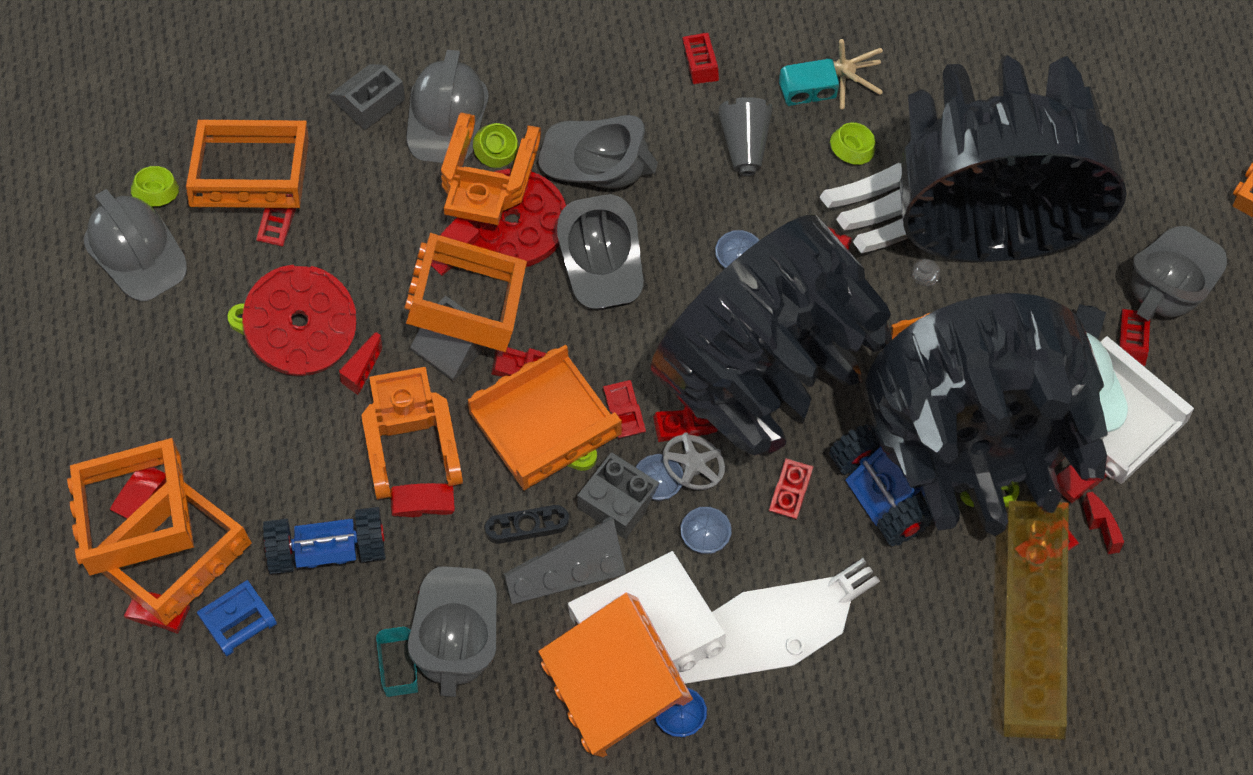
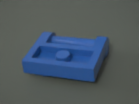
(230, 611)

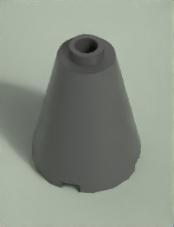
(746, 132)

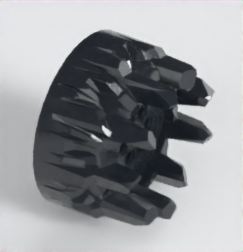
(1009, 170)
(768, 326)
(989, 402)

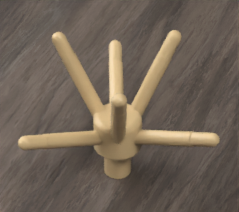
(847, 69)

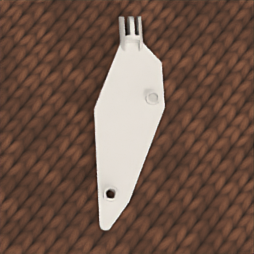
(781, 624)

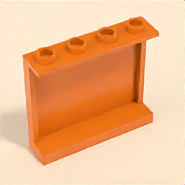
(543, 417)
(613, 674)

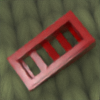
(703, 72)
(289, 214)
(1137, 351)
(358, 368)

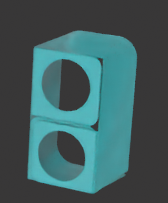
(808, 75)
(388, 636)

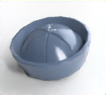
(733, 245)
(655, 468)
(706, 530)

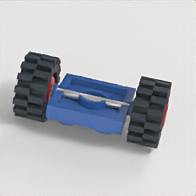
(880, 486)
(324, 541)

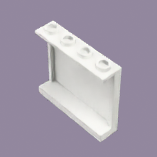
(1151, 418)
(671, 604)

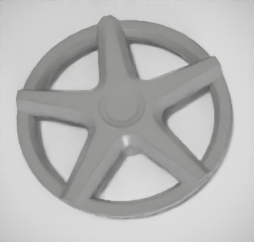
(694, 462)

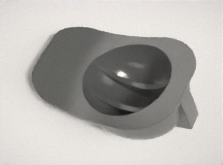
(436, 102)
(597, 152)
(134, 246)
(601, 250)
(1176, 272)
(454, 626)

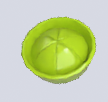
(853, 143)
(495, 145)
(160, 183)

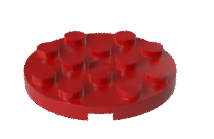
(536, 231)
(292, 347)

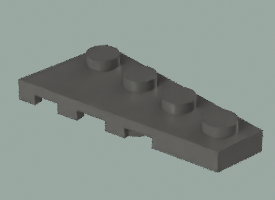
(578, 562)

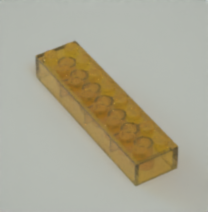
(1036, 622)

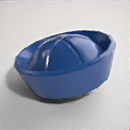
(684, 720)

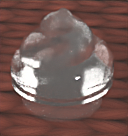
(926, 272)

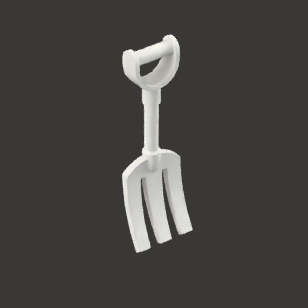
(872, 213)

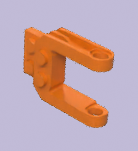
(484, 193)
(403, 406)

